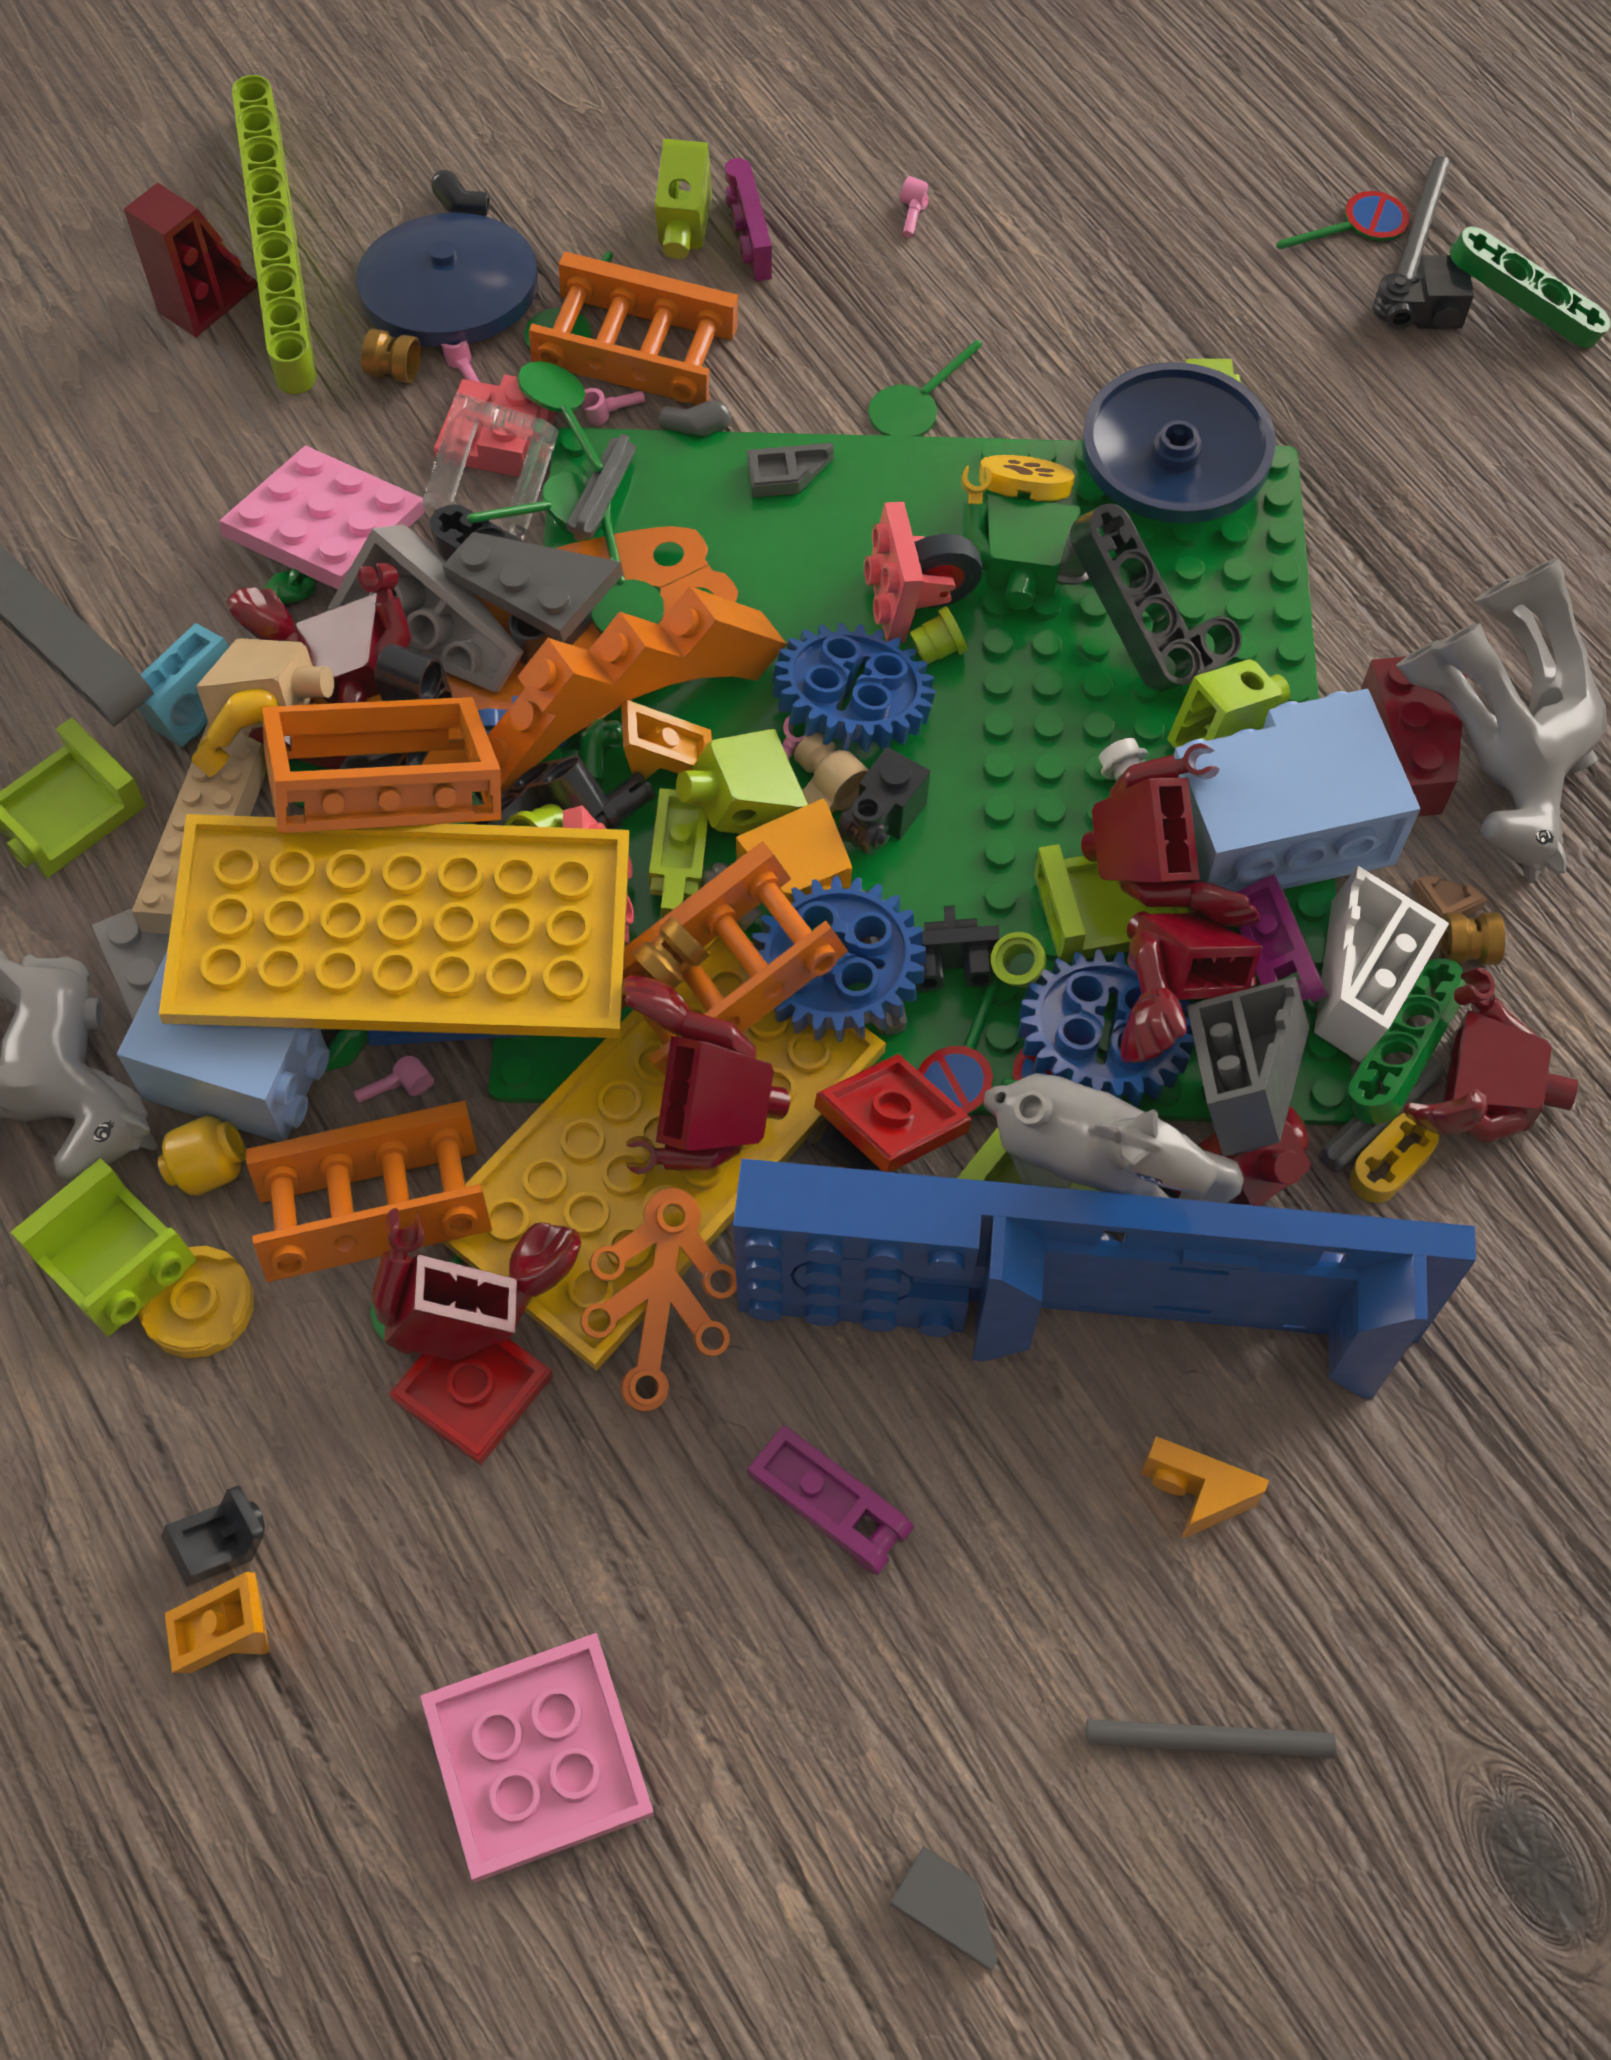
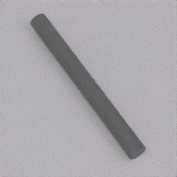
(1424, 217)
(1210, 1738)

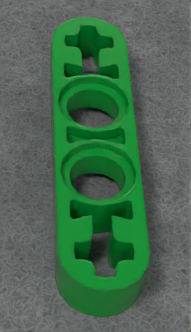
(1491, 263)
(1415, 1041)

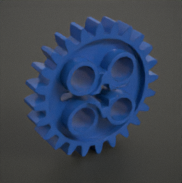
(885, 702)
(852, 916)
(1071, 1007)

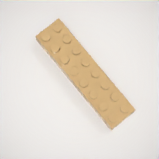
(226, 793)

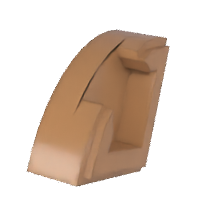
(1447, 896)

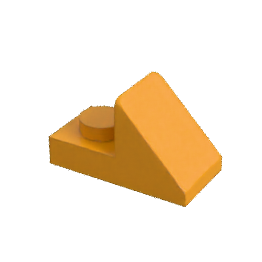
(660, 740)
(1218, 1487)
(217, 1625)

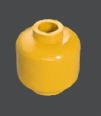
(202, 1155)

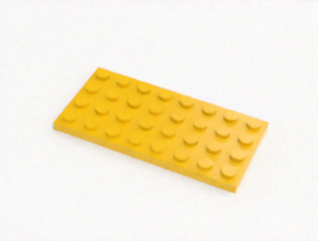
(398, 928)
(573, 1156)

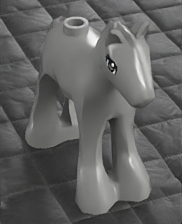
(1517, 746)
(47, 1068)
(1096, 1140)

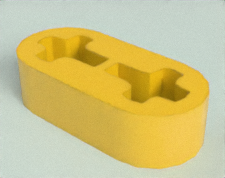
(1403, 1165)

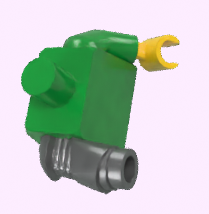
(1021, 543)

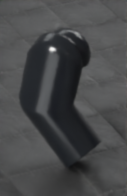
(455, 197)

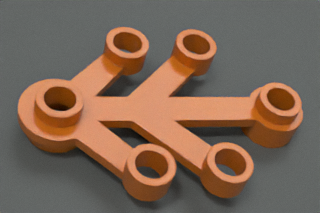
(660, 1288)

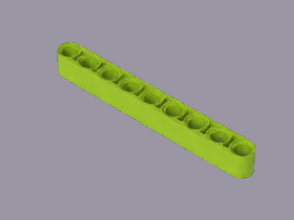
(273, 236)

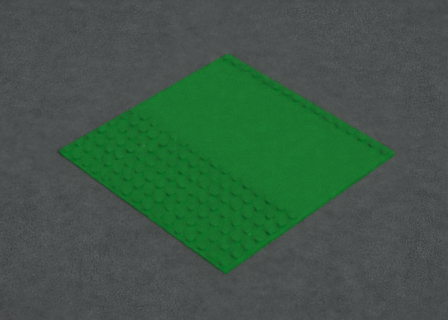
(1009, 719)

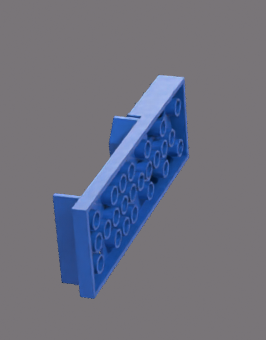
(925, 1246)

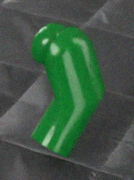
(291, 586)
(594, 742)
(346, 1048)

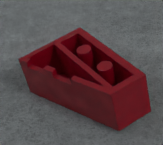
(185, 260)
(1421, 731)

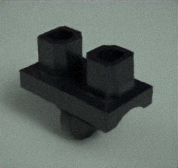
(958, 945)

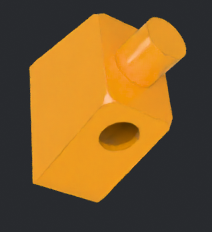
(805, 846)

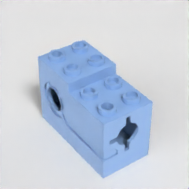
(1301, 796)
(227, 1072)

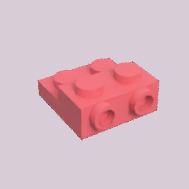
(490, 448)

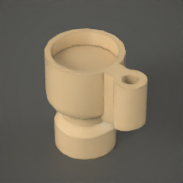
(834, 771)

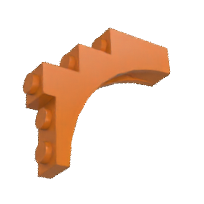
(631, 658)

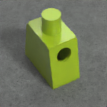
(682, 213)
(1227, 702)
(742, 782)

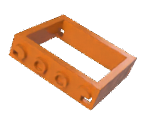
(380, 794)

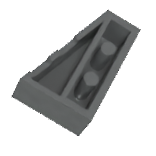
(1250, 1061)

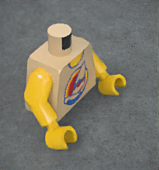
(244, 681)

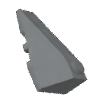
(439, 613)

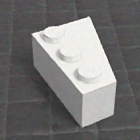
(1371, 960)

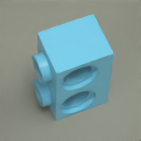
(173, 677)

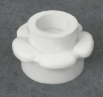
(1120, 756)

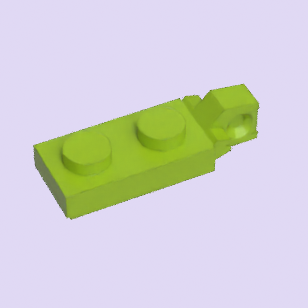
(677, 850)

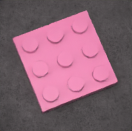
(318, 514)
(536, 1757)

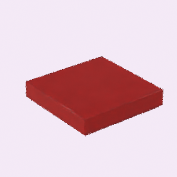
(892, 1113)
(472, 1398)

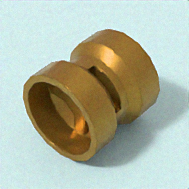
(391, 356)
(1473, 938)
(660, 961)

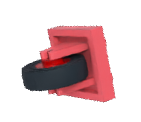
(916, 570)

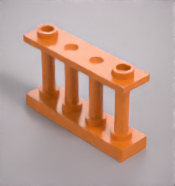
(641, 295)
(715, 913)
(356, 1154)

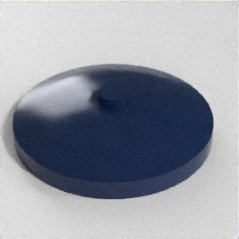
(447, 279)
(1178, 442)

